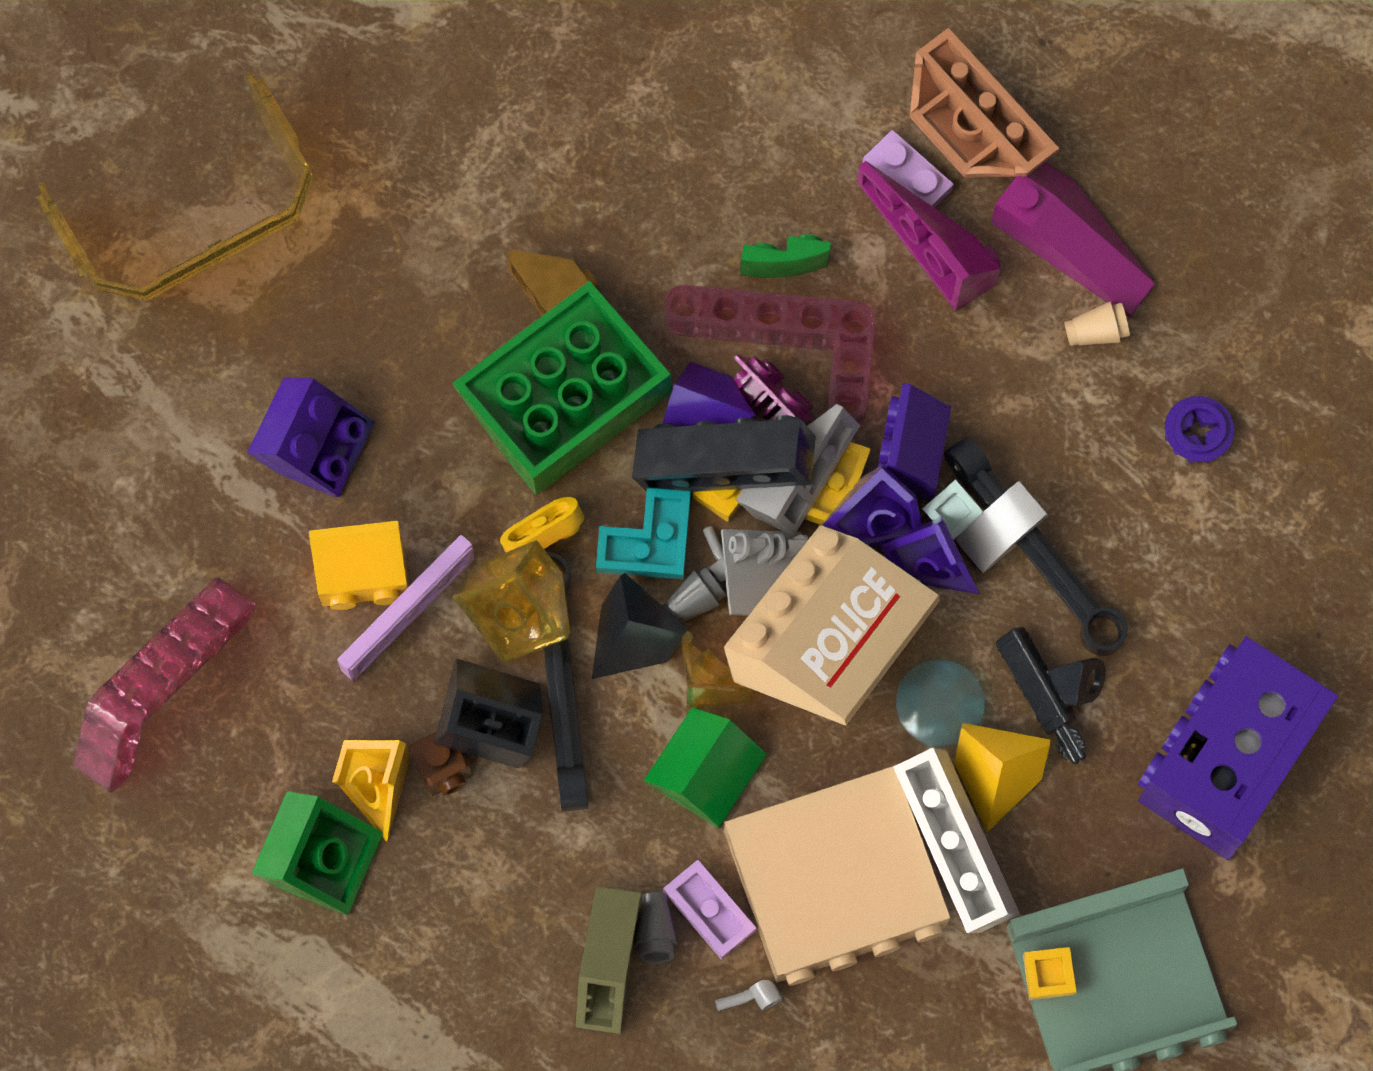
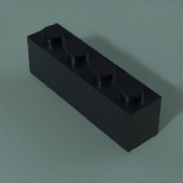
(725, 455)

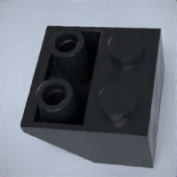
(490, 714)

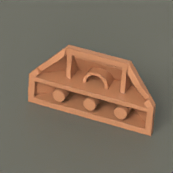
(973, 114)

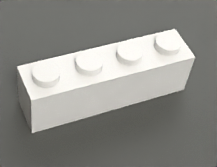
(956, 840)

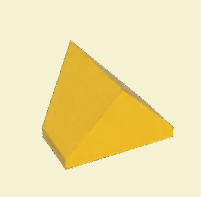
(998, 768)
(373, 778)

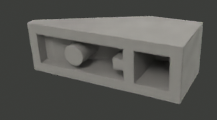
(789, 505)

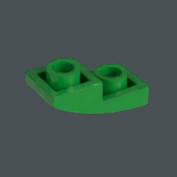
(802, 256)

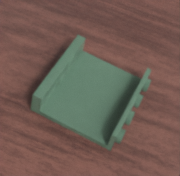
(1135, 977)

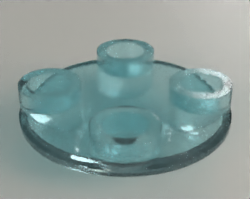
(937, 700)

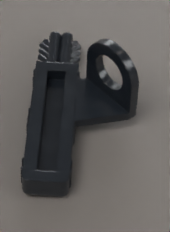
(1052, 690)

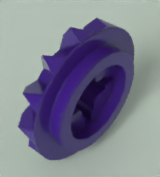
(1208, 414)

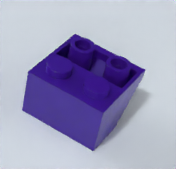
(311, 435)
(918, 439)

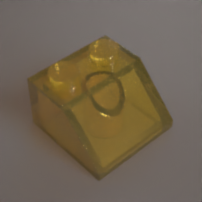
(516, 601)

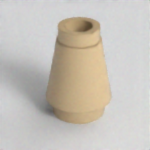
(1098, 326)

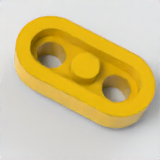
(547, 525)

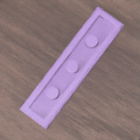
(406, 608)

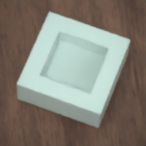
(955, 507)

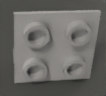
(754, 563)

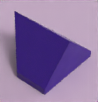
(705, 396)
(876, 509)
(931, 556)

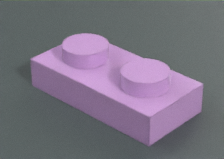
(909, 169)
(709, 909)

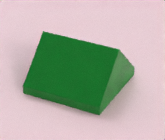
(706, 765)

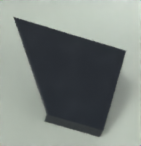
(634, 631)

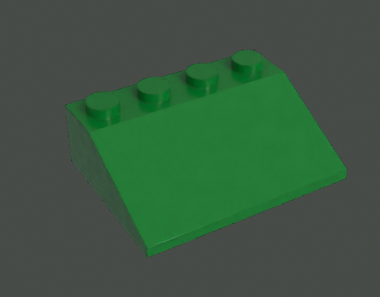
(564, 387)

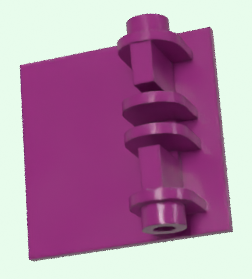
(763, 377)

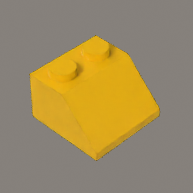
(359, 564)

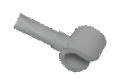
(717, 569)
(763, 992)

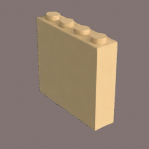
(836, 876)

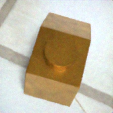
(546, 278)

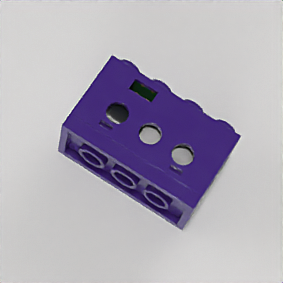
(1255, 729)

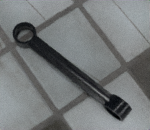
(974, 470)
(565, 716)

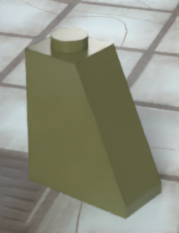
(607, 959)

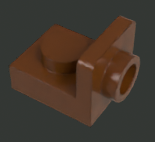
(439, 766)

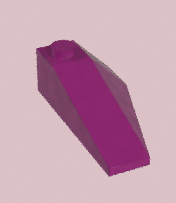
(1065, 229)
(942, 247)

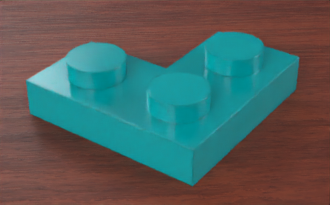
(655, 549)

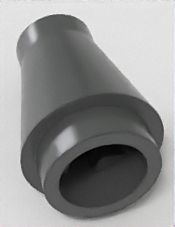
(695, 596)
(655, 929)

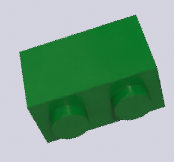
(317, 852)

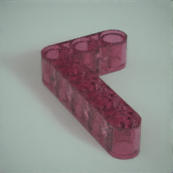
(786, 332)
(151, 678)

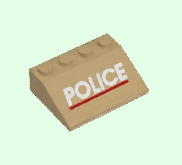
(829, 627)

